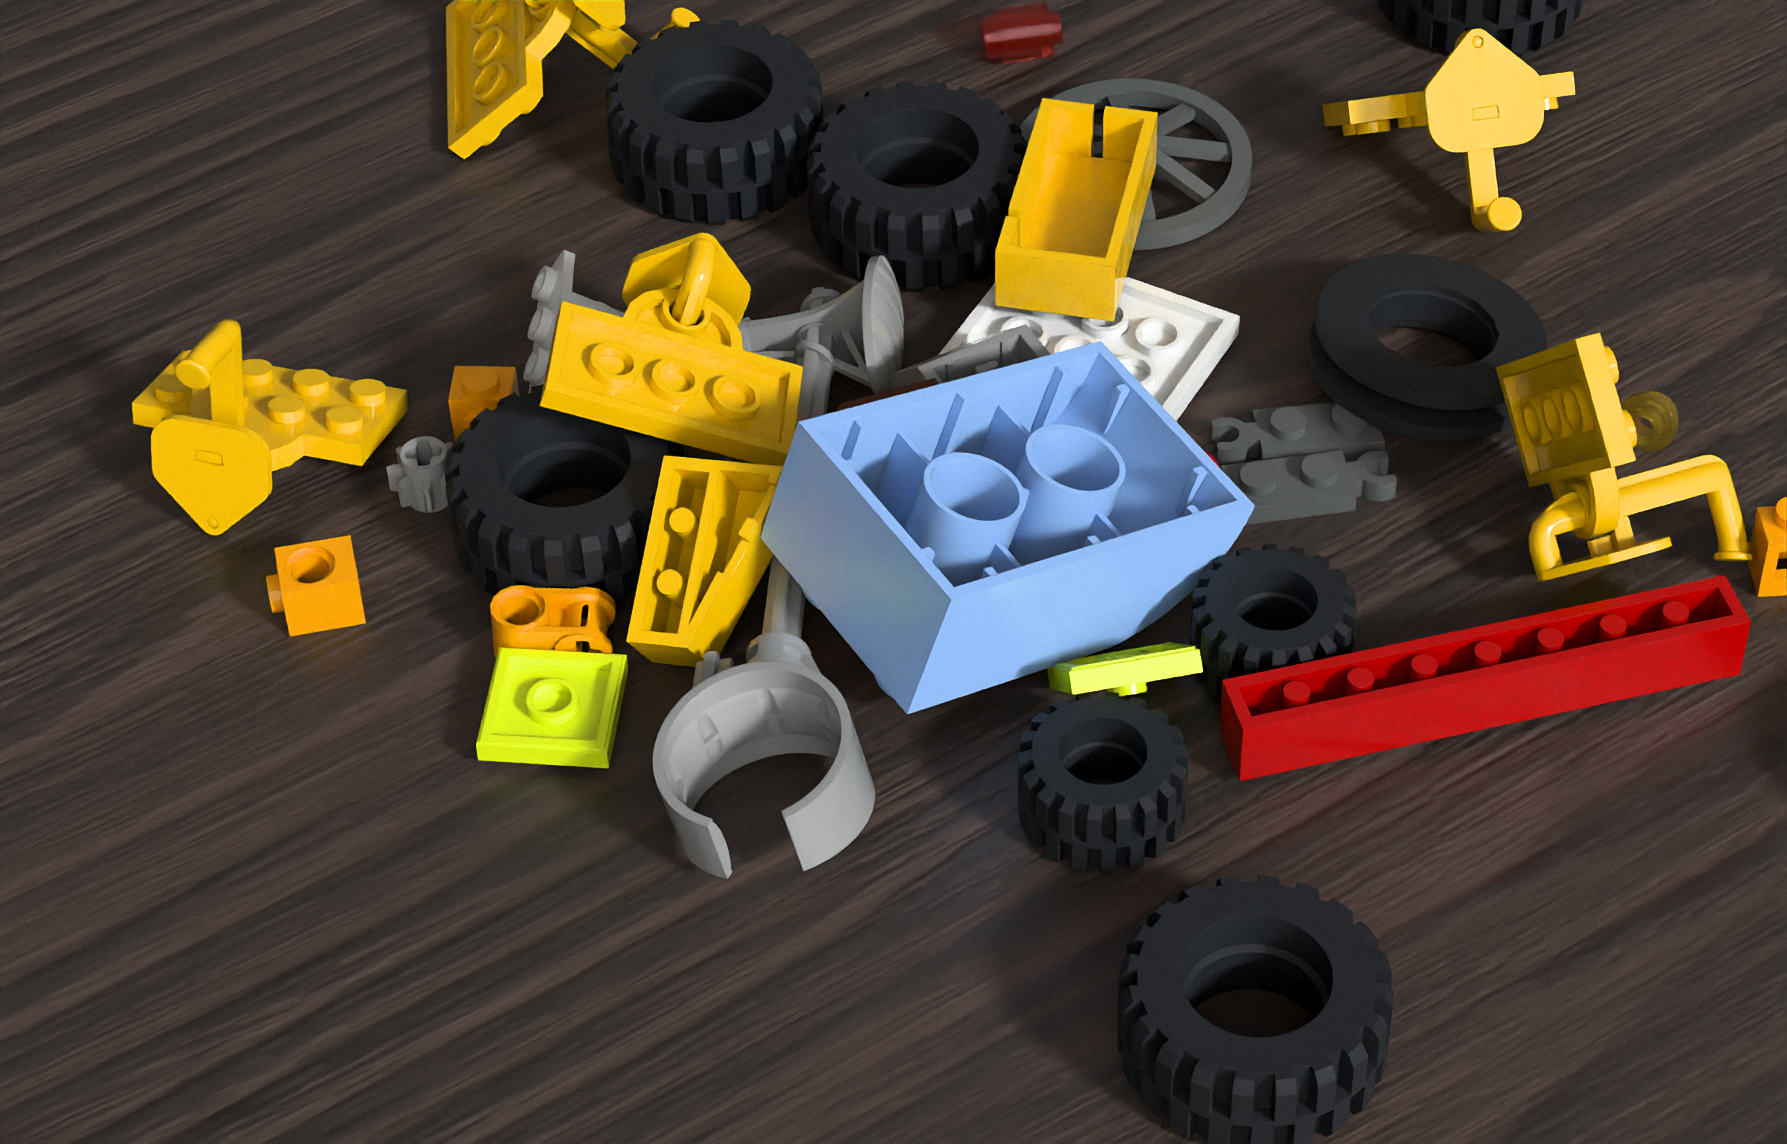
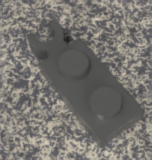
(1294, 432)
(1311, 484)

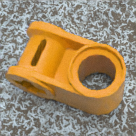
(552, 619)

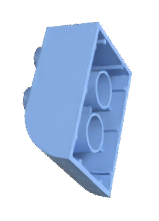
(999, 522)

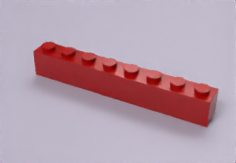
(1482, 677)

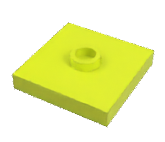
(1125, 670)
(552, 707)

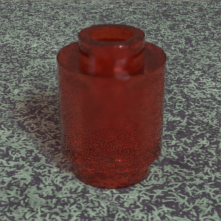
(1021, 33)

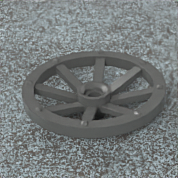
(1181, 107)

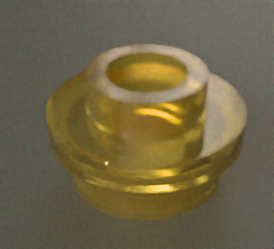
(1659, 412)

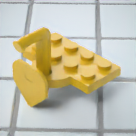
(499, 53)
(1470, 106)
(676, 359)
(236, 421)
(1573, 438)

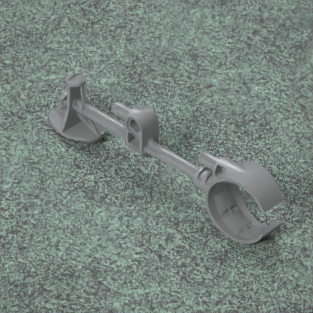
(780, 696)

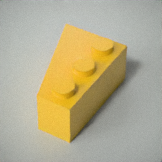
(700, 557)

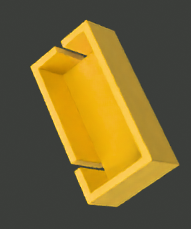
(1074, 212)

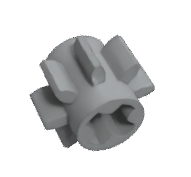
(421, 473)

